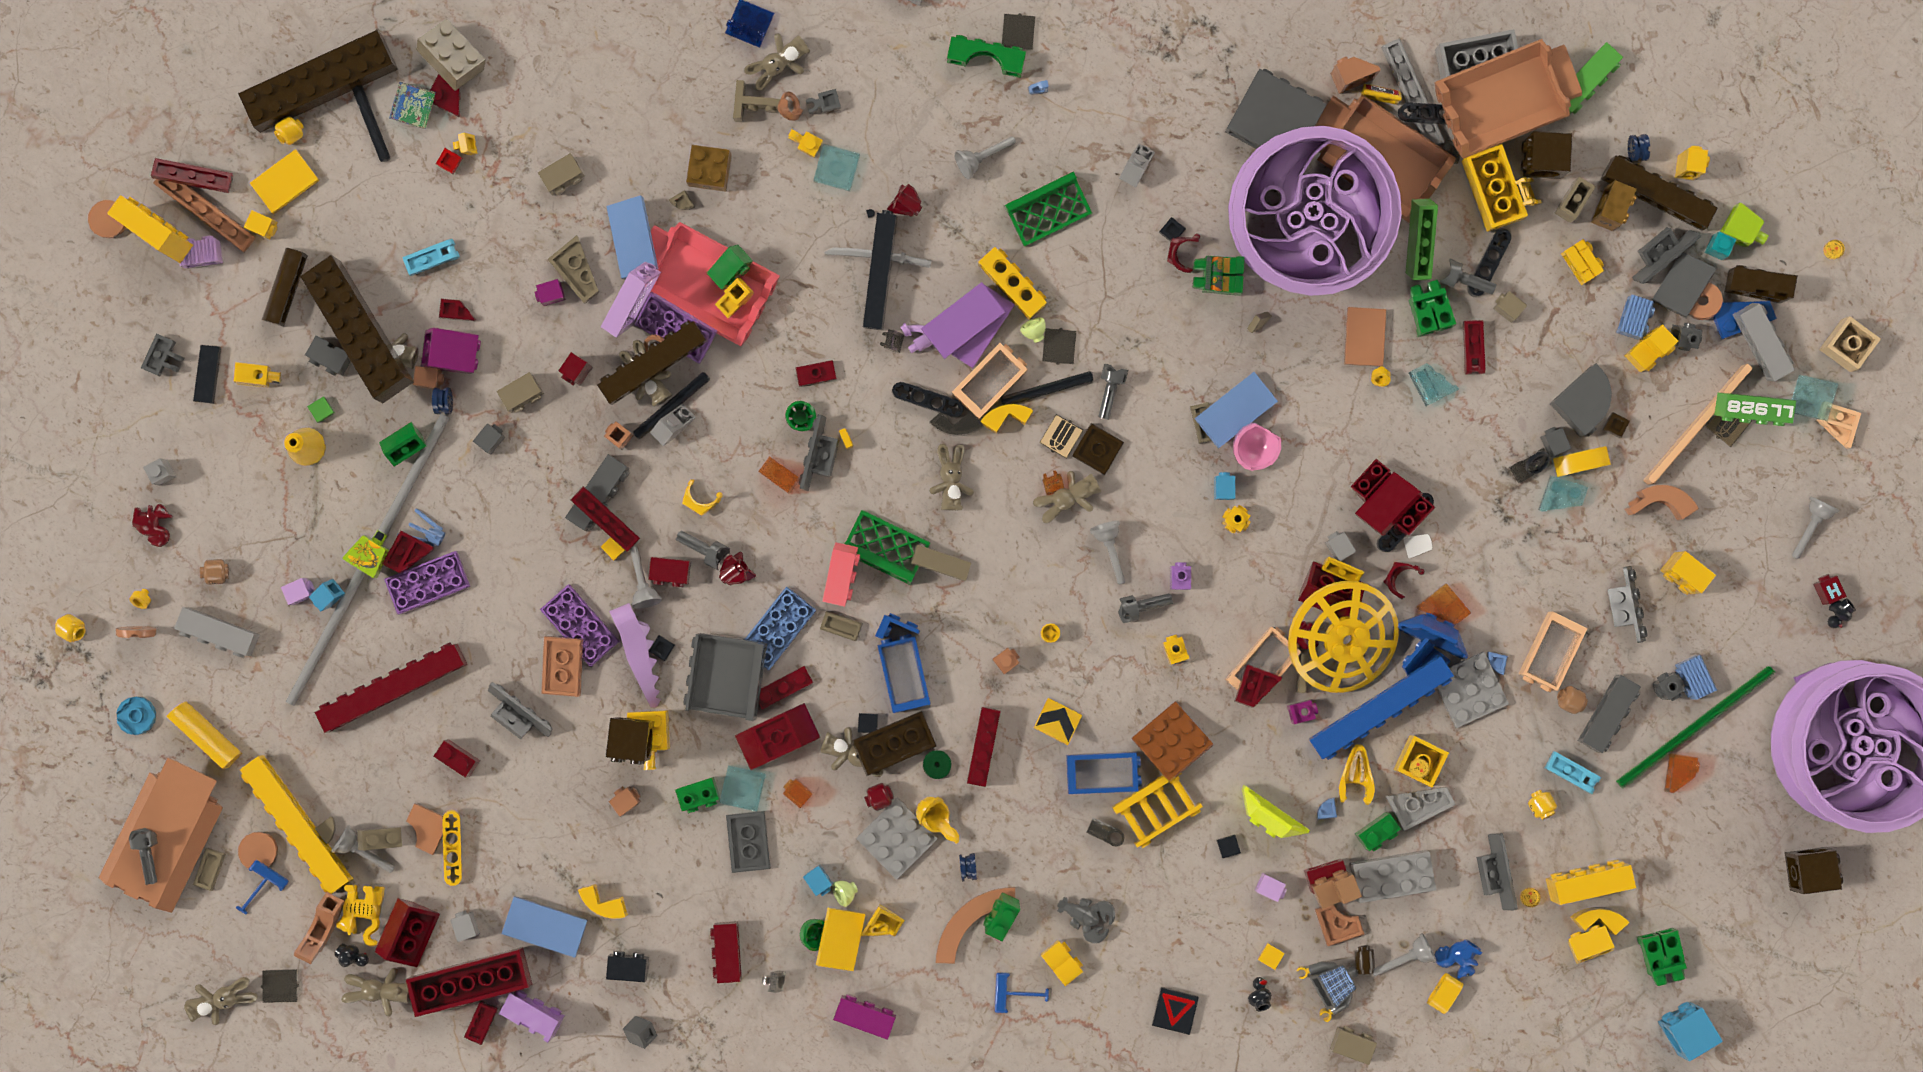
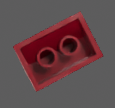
(1318, 578)
(407, 933)

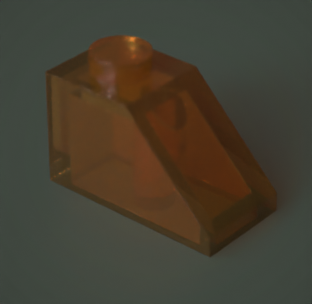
(779, 475)
(1680, 771)

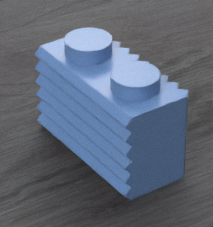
(1635, 317)
(1695, 677)

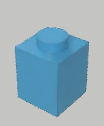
(1224, 486)
(326, 595)
(818, 881)

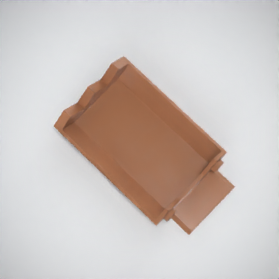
(1507, 96)
(1413, 158)
(182, 815)

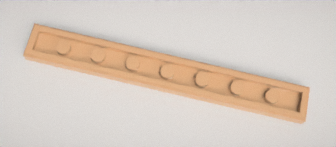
(1695, 427)

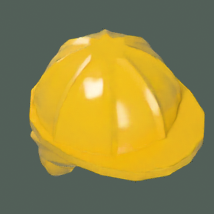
(935, 817)

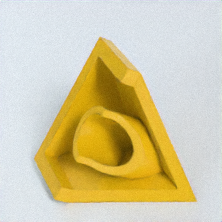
(883, 923)

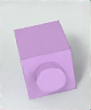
(297, 591)
(1271, 887)

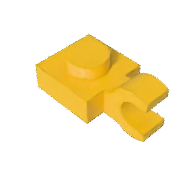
(808, 143)

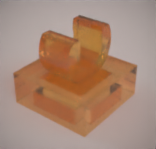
(1052, 483)

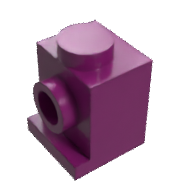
(1295, 711)

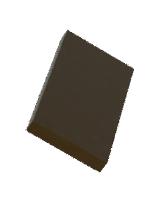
(894, 743)

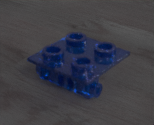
(749, 23)

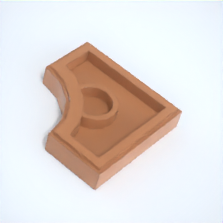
(427, 827)
(1337, 926)

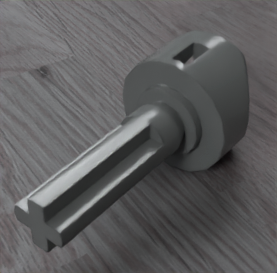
(1457, 274)
(1112, 378)
(713, 553)
(1131, 607)
(142, 840)

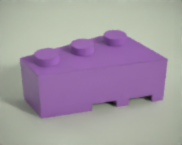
(532, 1014)

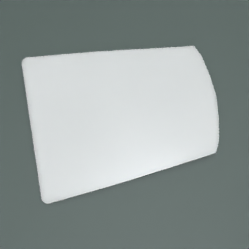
(1417, 544)

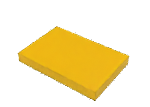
(284, 181)
(840, 939)

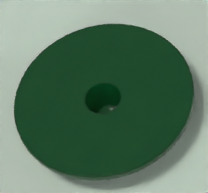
(937, 764)

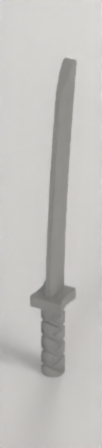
(902, 258)

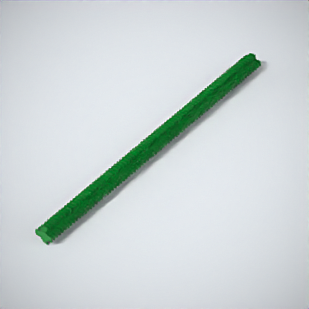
(1700, 722)

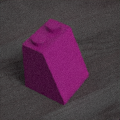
(450, 350)

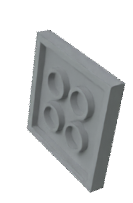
(1472, 690)
(896, 838)

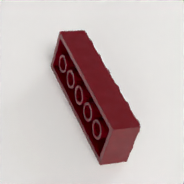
(469, 982)

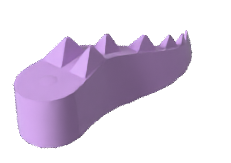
(636, 647)

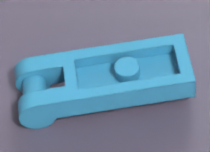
(430, 257)
(1572, 772)

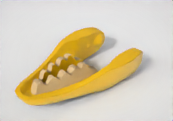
(1358, 772)

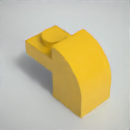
(735, 296)

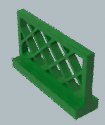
(1041, 193)
(878, 562)

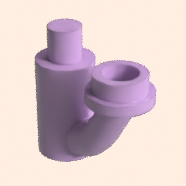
(919, 343)

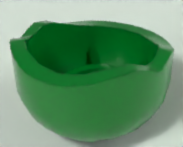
(800, 416)
(809, 931)

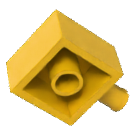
(661, 737)

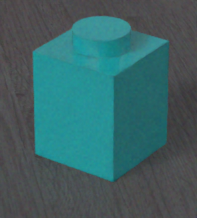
(1720, 245)

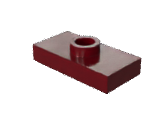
(816, 373)
(481, 1022)

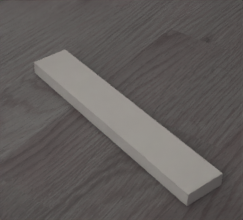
(1410, 87)

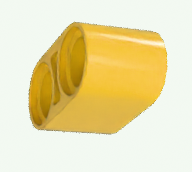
(1445, 993)

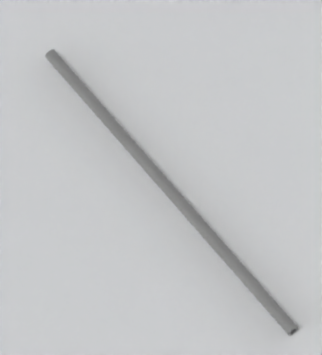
(359, 575)

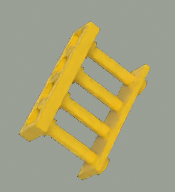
(1139, 797)

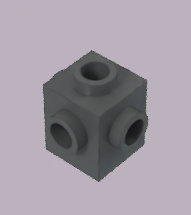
(1687, 336)
(1662, 686)

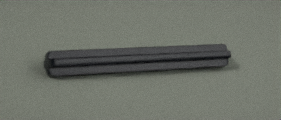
(371, 123)
(1047, 388)
(672, 404)

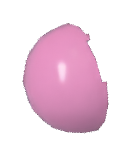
(1256, 447)

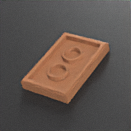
(1365, 336)
(562, 666)

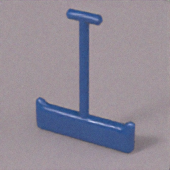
(268, 874)
(1001, 993)

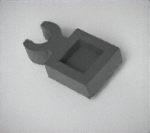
(827, 101)

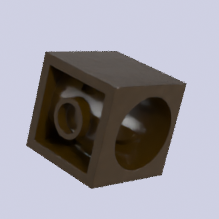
(1547, 155)
(629, 740)
(1813, 870)

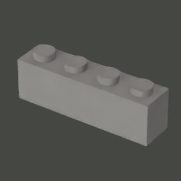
(1764, 342)
(216, 631)

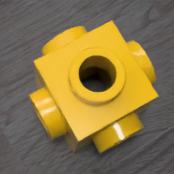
(1231, 524)

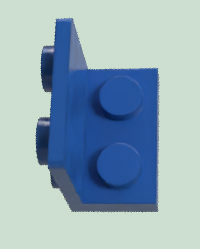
(885, 628)
(1423, 653)

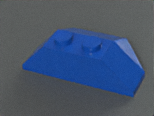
(1440, 634)

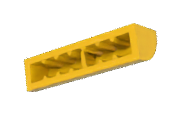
(204, 735)

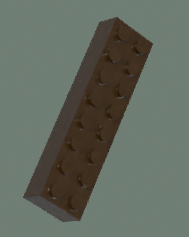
(318, 81)
(357, 329)

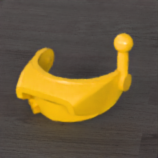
(699, 508)

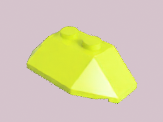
(1269, 816)

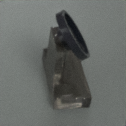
(1531, 465)

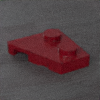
(446, 96)
(406, 552)
(1255, 685)

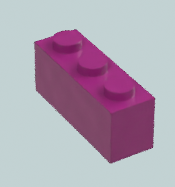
(865, 1016)

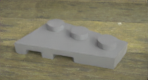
(1419, 806)

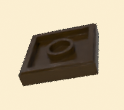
(1097, 449)

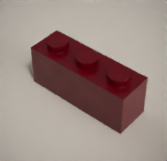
(726, 952)

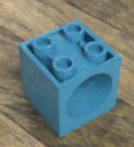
(1689, 1031)

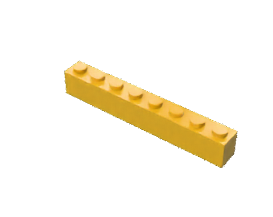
(296, 824)

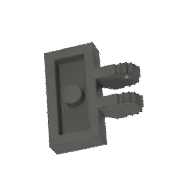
(159, 354)

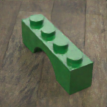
(963, 50)

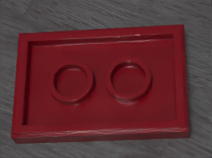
(1388, 503)

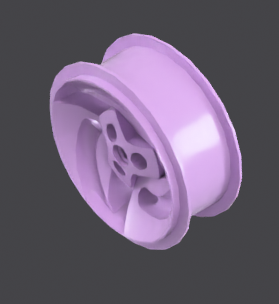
(1370, 205)
(1812, 717)

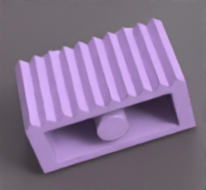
(203, 253)

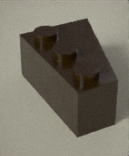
(1761, 284)

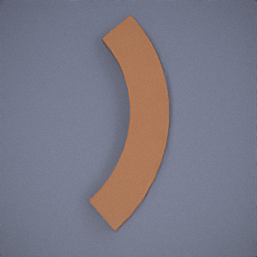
(963, 920)

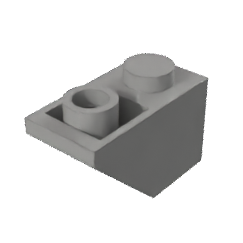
(1137, 165)
(672, 424)

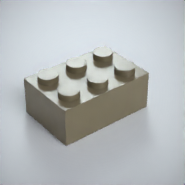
(450, 54)

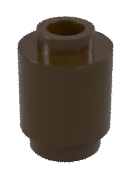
(1364, 960)

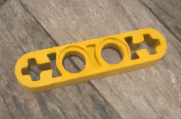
(452, 847)

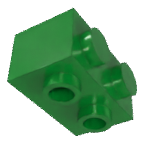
(730, 266)
(402, 444)
(698, 794)
(1377, 832)
(1002, 916)

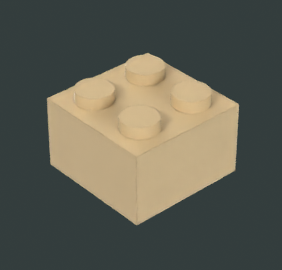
(1850, 344)

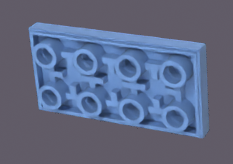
(631, 234)
(1236, 409)
(781, 624)
(544, 926)

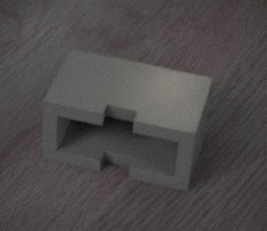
(323, 353)

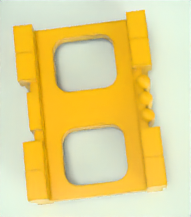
(1527, 192)

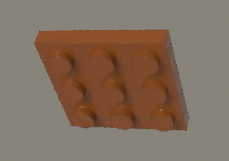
(1172, 741)

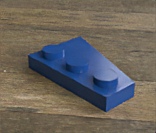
(1727, 324)

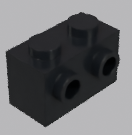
(627, 967)

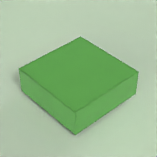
(321, 409)

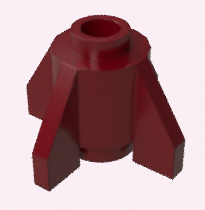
(906, 202)
(735, 570)

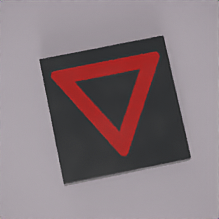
(1175, 1011)

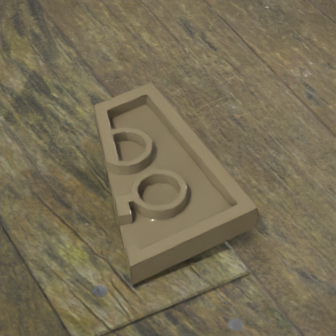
(575, 269)

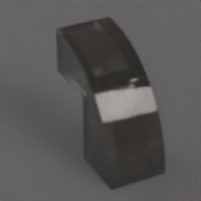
(966, 426)

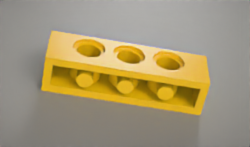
(1028, 308)

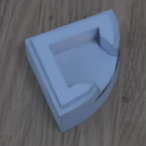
(1039, 87)
(1497, 662)
(1327, 809)

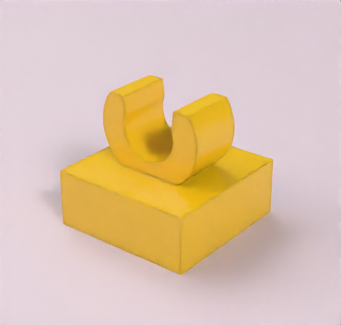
(466, 144)

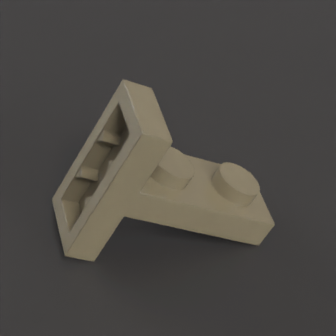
(751, 103)

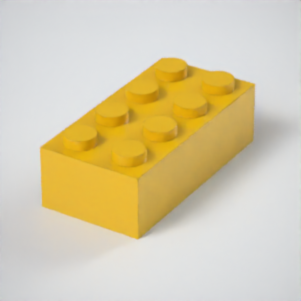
(1494, 188)
(151, 228)
(1590, 882)

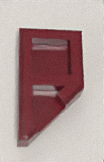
(454, 310)

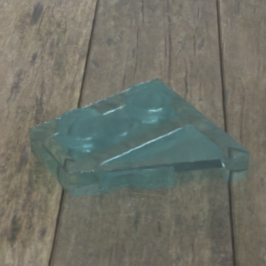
(1431, 384)
(1562, 494)

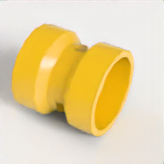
(1050, 633)

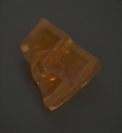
(1445, 605)

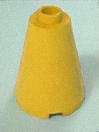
(305, 446)

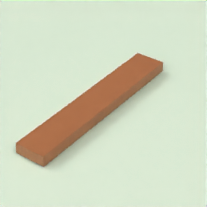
(208, 213)

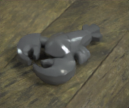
(1088, 917)

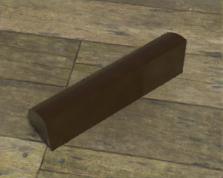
(284, 287)

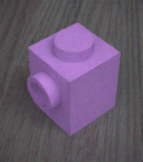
(1180, 576)

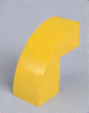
(997, 416)
(1581, 461)
(610, 909)
(1613, 921)

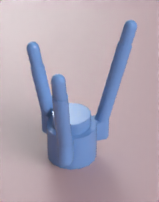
(434, 536)

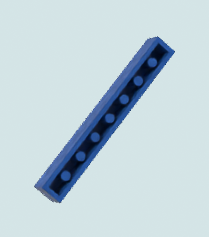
(1380, 707)

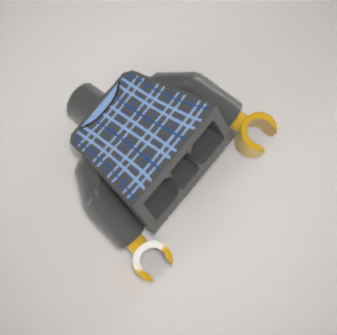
(1333, 985)

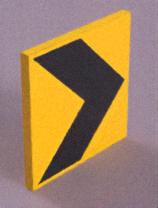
(1057, 721)

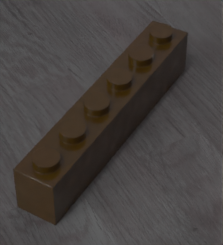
(1660, 193)
(652, 363)

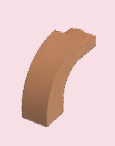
(1674, 498)
(324, 922)

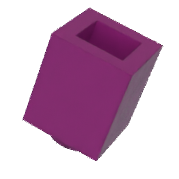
(550, 292)

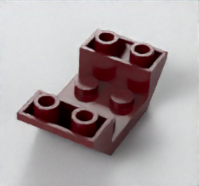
(1373, 478)
(777, 736)

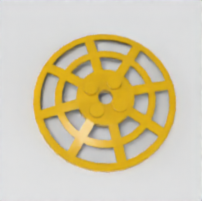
(1338, 631)

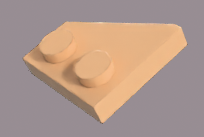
(1842, 424)

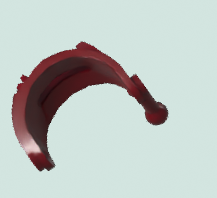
(1172, 254)
(1396, 569)

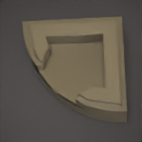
(682, 201)
(1259, 321)
(326, 829)

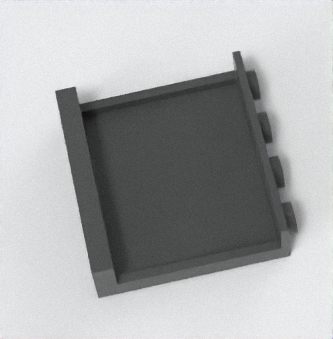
(1273, 109)
(725, 676)

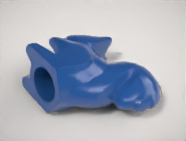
(1461, 953)

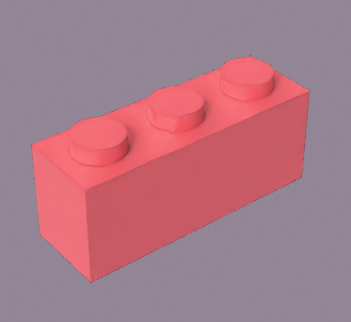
(841, 574)

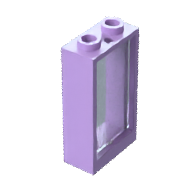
(630, 299)

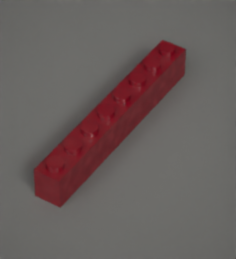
(390, 688)

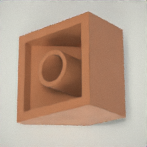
(1353, 73)

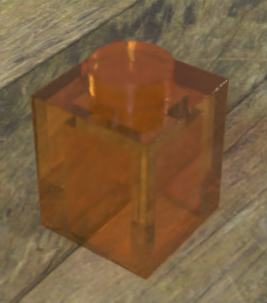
(797, 792)

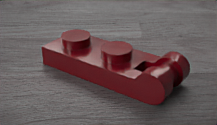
(1474, 346)

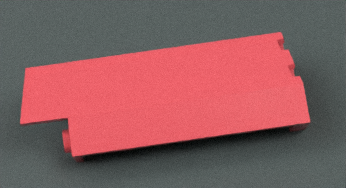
(684, 261)

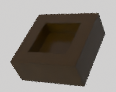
(1616, 425)

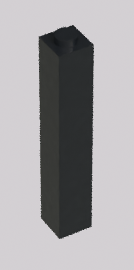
(880, 270)

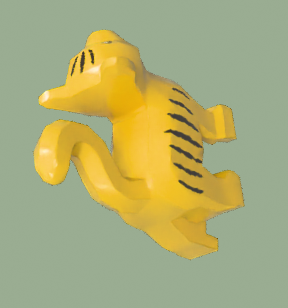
(365, 908)

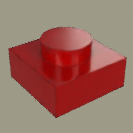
(449, 161)

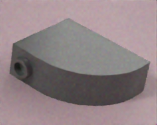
(1585, 401)

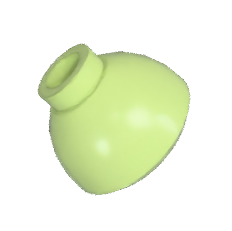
(1034, 329)
(844, 892)

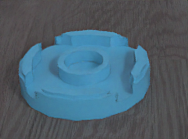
(136, 715)

